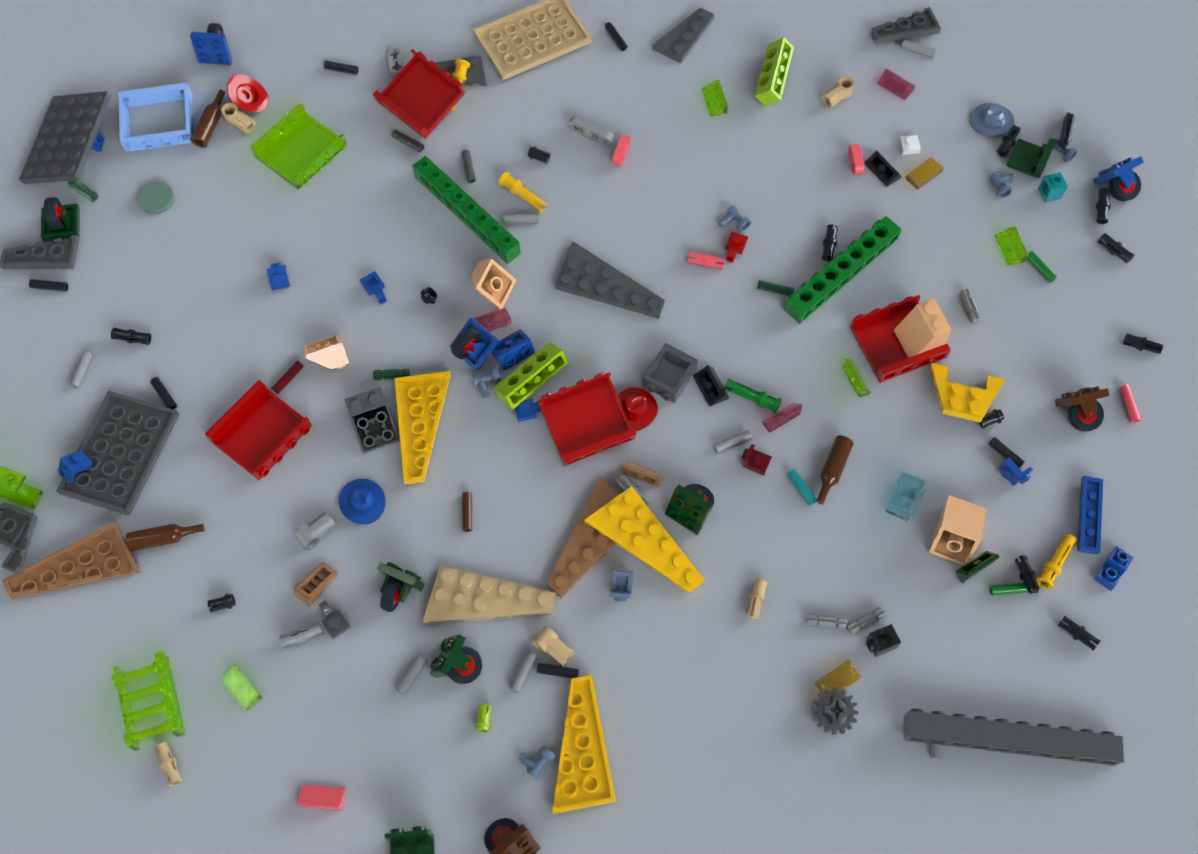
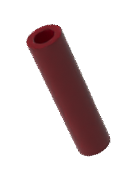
(287, 377)

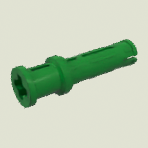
(760, 398)

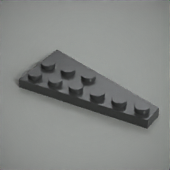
(597, 280)

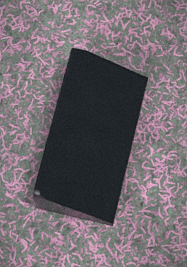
(882, 169)
(710, 386)

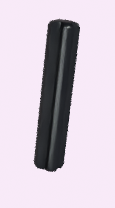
(1066, 130)

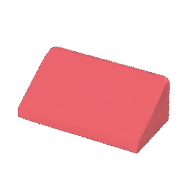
(321, 797)

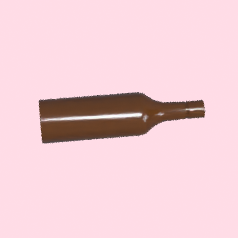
(207, 122)
(834, 465)
(159, 536)

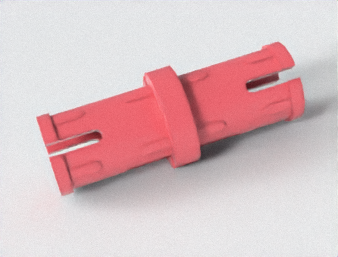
(706, 260)

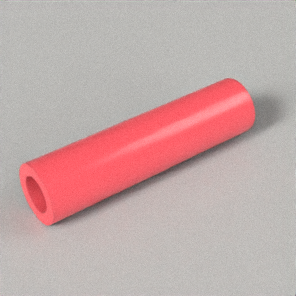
(1130, 403)

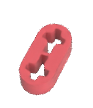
(621, 150)
(856, 159)

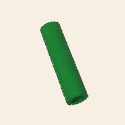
(1041, 267)
(1008, 589)

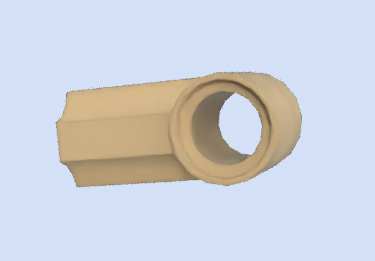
(840, 91)
(236, 118)
(549, 642)

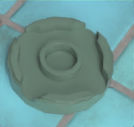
(155, 197)

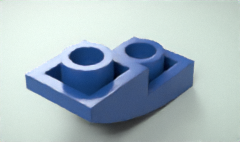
(1113, 568)

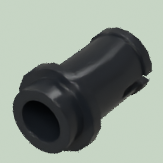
(537, 154)
(995, 416)
(221, 603)

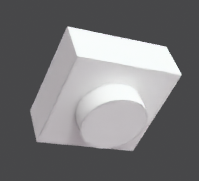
(909, 144)

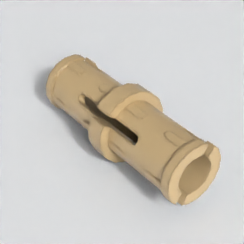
(168, 764)

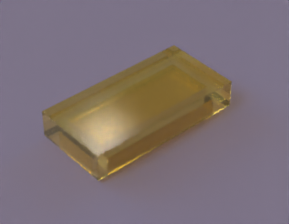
(924, 173)
(840, 678)

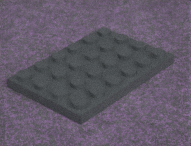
(65, 138)
(123, 449)

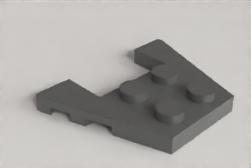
(16, 533)

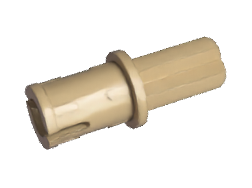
(757, 598)

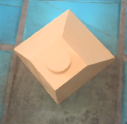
(493, 282)
(327, 352)

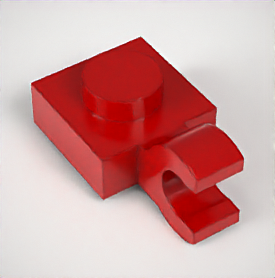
(735, 244)

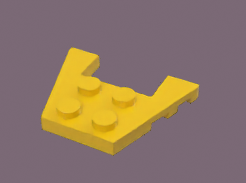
(964, 400)

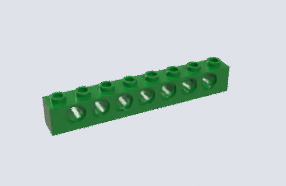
(466, 209)
(800, 310)

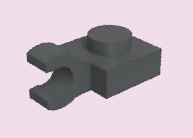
(334, 622)

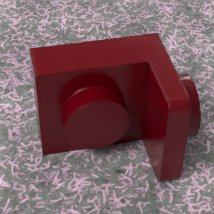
(756, 460)

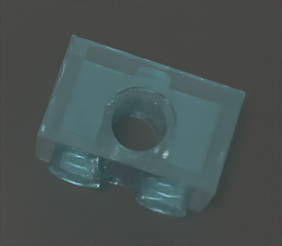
(908, 486)

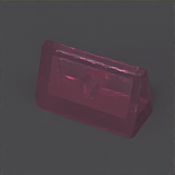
(895, 84)
(495, 319)
(782, 417)

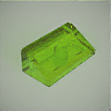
(715, 99)
(1011, 246)
(856, 378)
(241, 687)

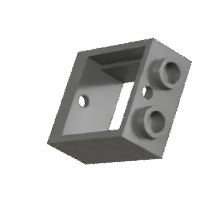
(678, 358)

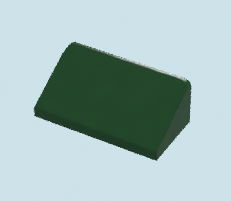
(976, 566)

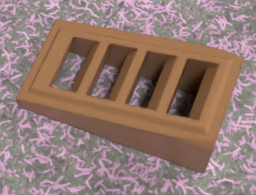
(313, 594)

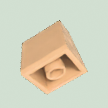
(923, 329)
(958, 530)

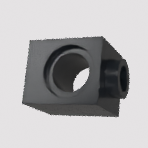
(887, 633)

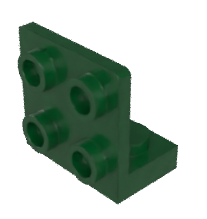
(1030, 157)
(411, 842)

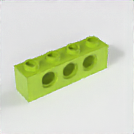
(774, 71)
(530, 376)

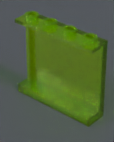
(297, 147)

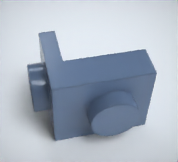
(621, 585)

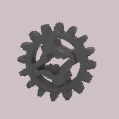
(834, 720)

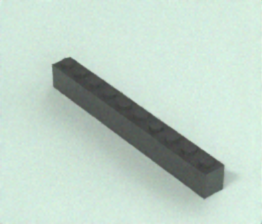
(1013, 737)

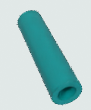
(802, 487)

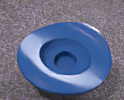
(362, 501)

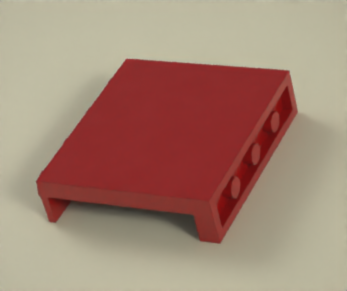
(421, 94)
(881, 346)
(585, 418)
(258, 430)

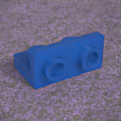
(513, 349)

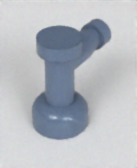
(1069, 154)
(1003, 190)
(743, 223)
(481, 381)
(535, 767)

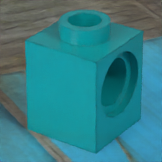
(1052, 187)

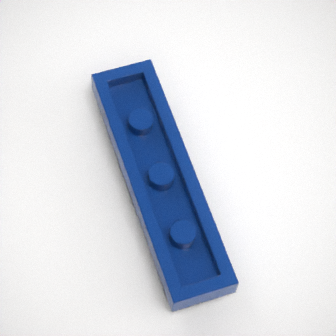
(1090, 515)

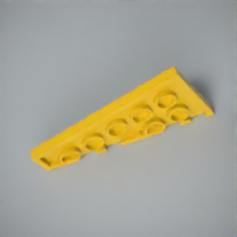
(419, 413)
(640, 533)
(583, 765)

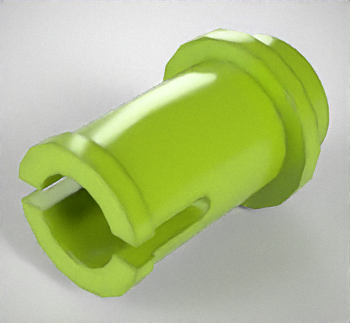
(483, 718)

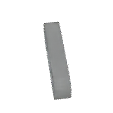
(591, 131)

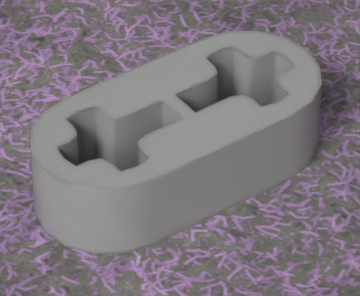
(394, 63)

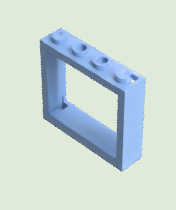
(153, 96)

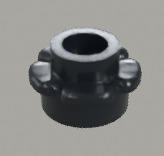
(429, 295)

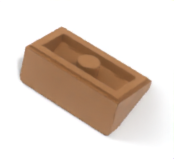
(641, 473)

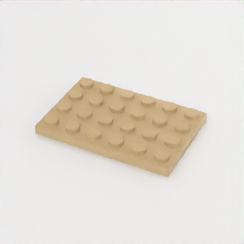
(531, 37)

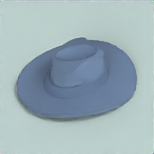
(992, 119)

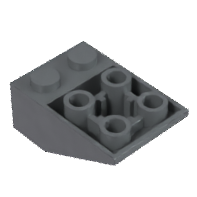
(371, 419)

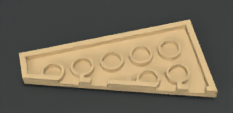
(479, 597)

